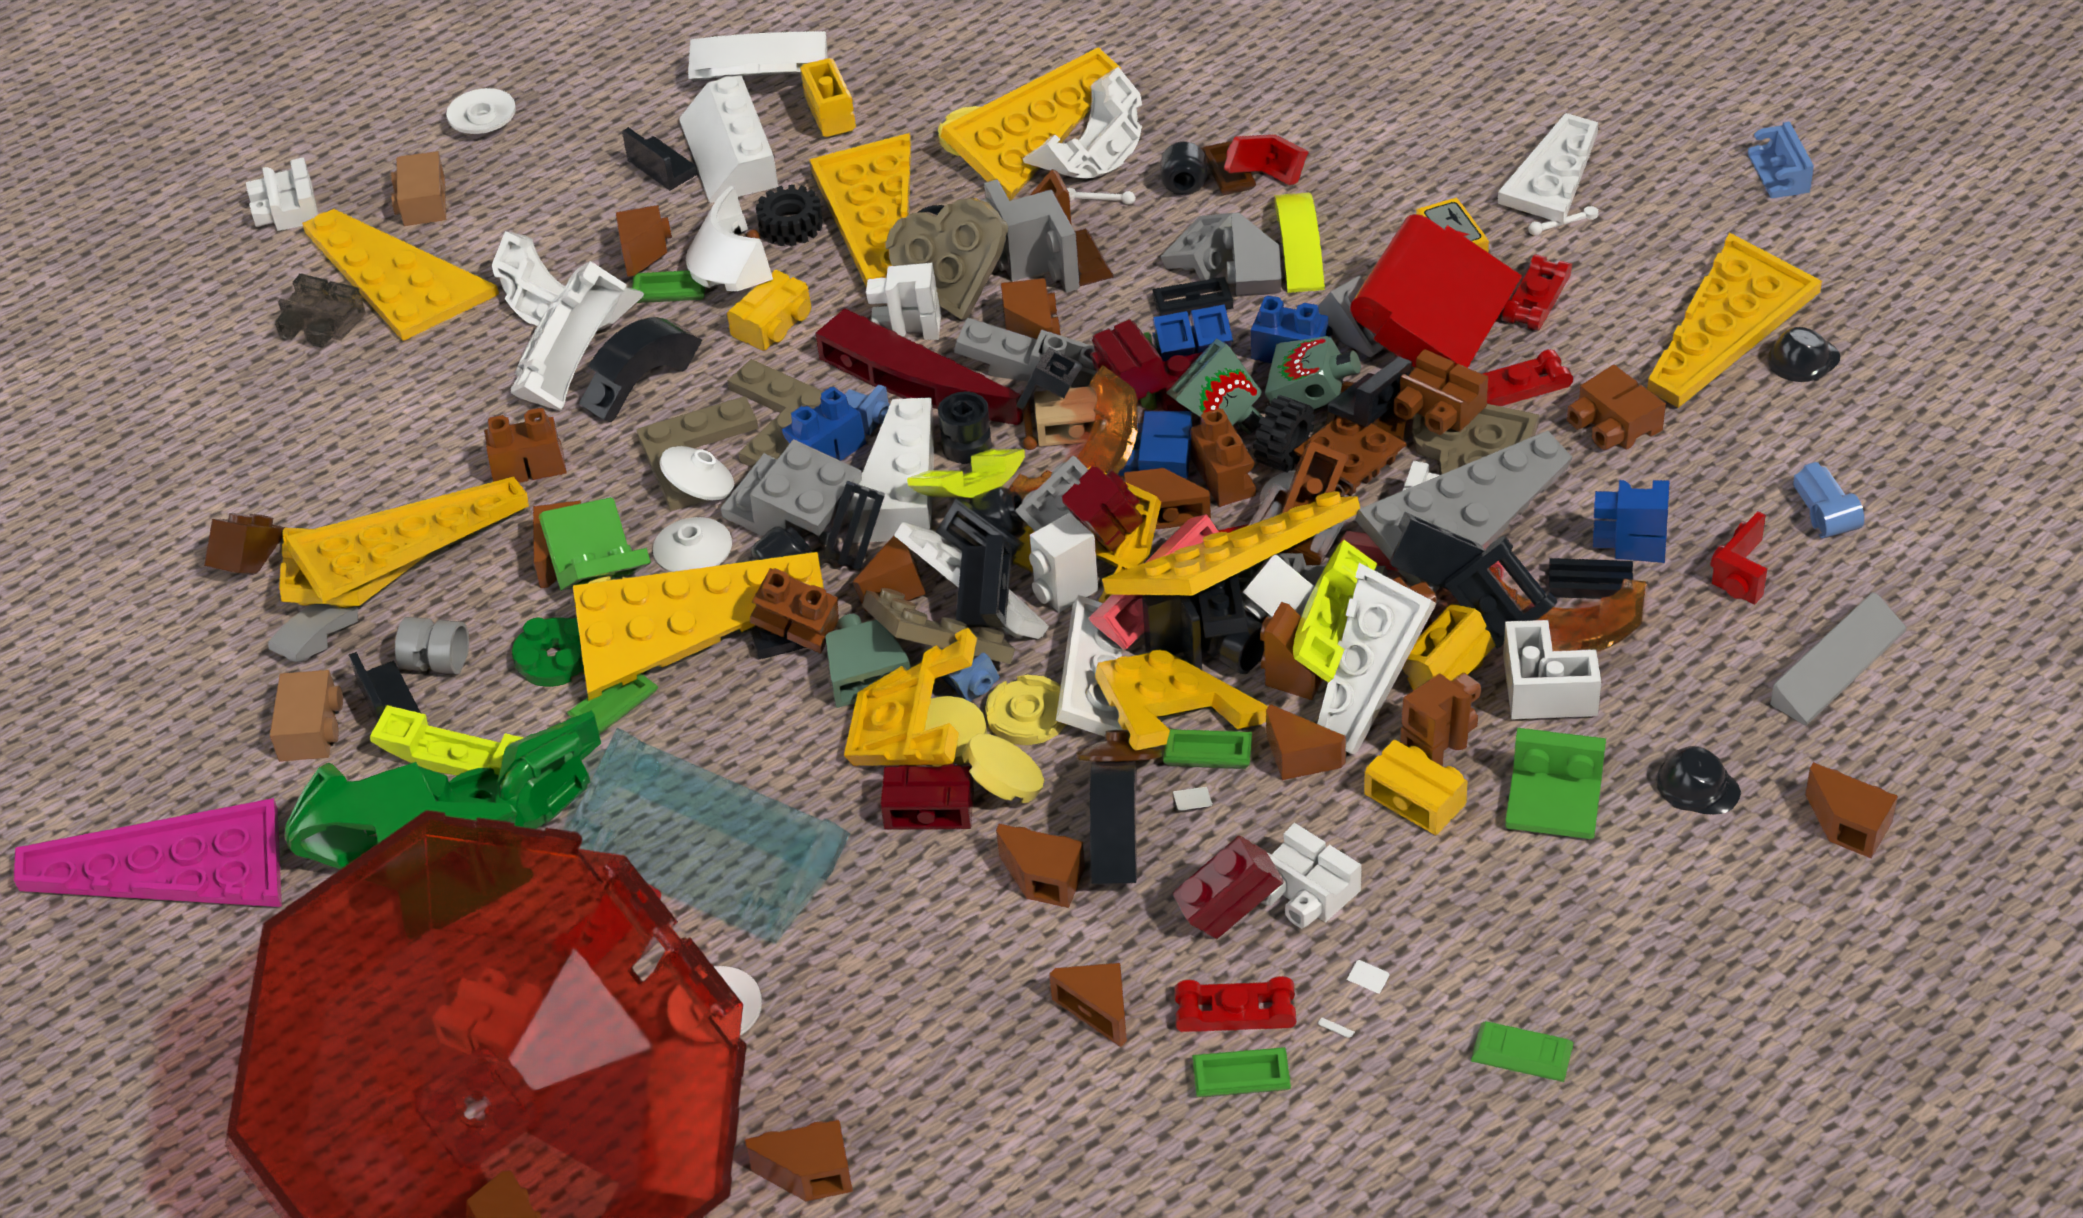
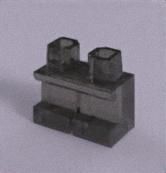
(319, 310)

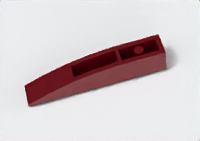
(906, 367)

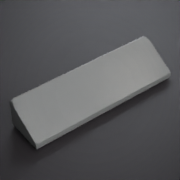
(1837, 660)

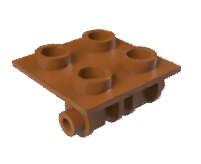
(1366, 449)

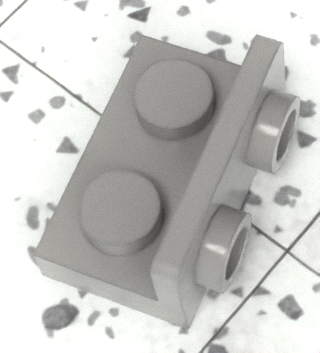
(1201, 247)
(1046, 503)

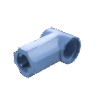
(1828, 504)

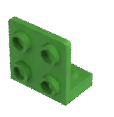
(589, 543)
(1555, 783)

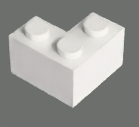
(1545, 680)

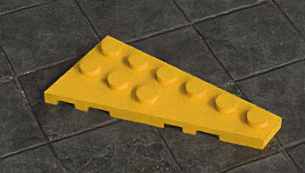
(866, 196)
(395, 278)
(670, 615)

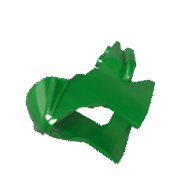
(534, 785)

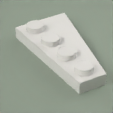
(1552, 171)
(947, 560)
(1376, 643)
(1080, 696)

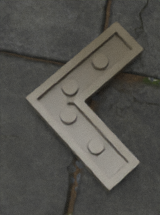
(777, 393)
(693, 431)
(909, 624)

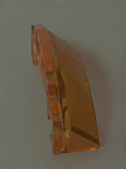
(1111, 434)
(1592, 626)

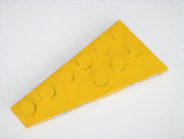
(1017, 123)
(1729, 315)
(369, 546)
(1226, 554)

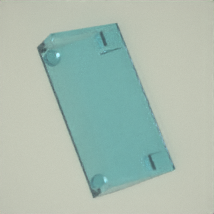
(707, 837)

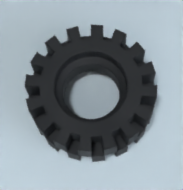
(792, 228)
(1282, 431)

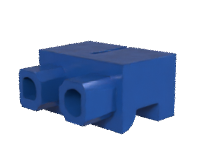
(1281, 324)
(1176, 337)
(830, 427)
(1162, 442)
(1640, 521)

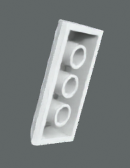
(728, 140)

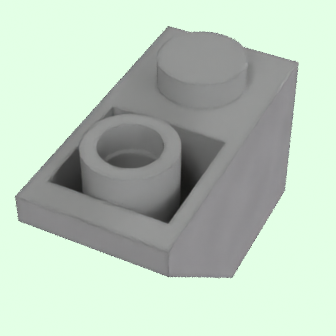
(1255, 258)
(1344, 326)

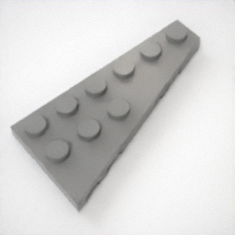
(1471, 499)

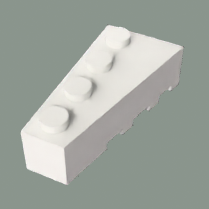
(900, 451)

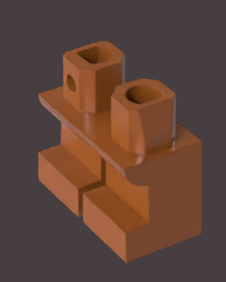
(1441, 393)
(1616, 409)
(532, 439)
(1222, 458)
(788, 600)
(1440, 715)

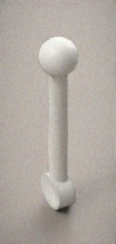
(1127, 197)
(1536, 228)

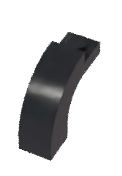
(631, 355)
(1113, 822)

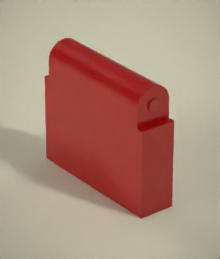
(1433, 293)

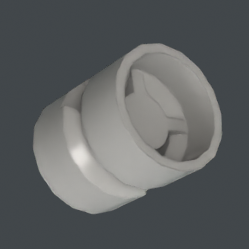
(426, 645)

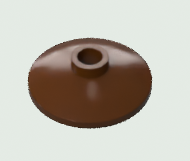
(1115, 749)

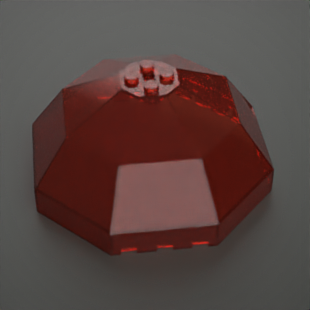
(497, 976)

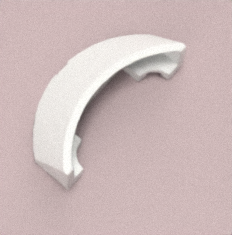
(754, 54)
(1109, 135)
(722, 256)
(531, 286)
(564, 335)

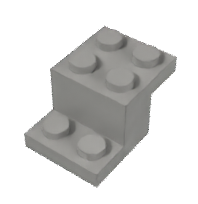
(1037, 236)
(790, 491)

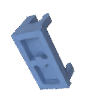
(1782, 161)

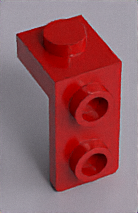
(1266, 154)
(1732, 569)

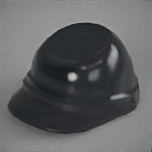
(1802, 355)
(1697, 782)

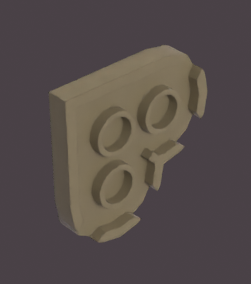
(959, 243)
(1486, 434)

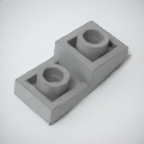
(308, 630)

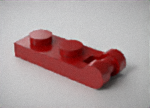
(1523, 379)

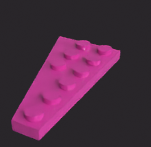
(193, 857)

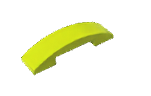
(1300, 242)
(989, 471)
(1325, 612)
(433, 748)

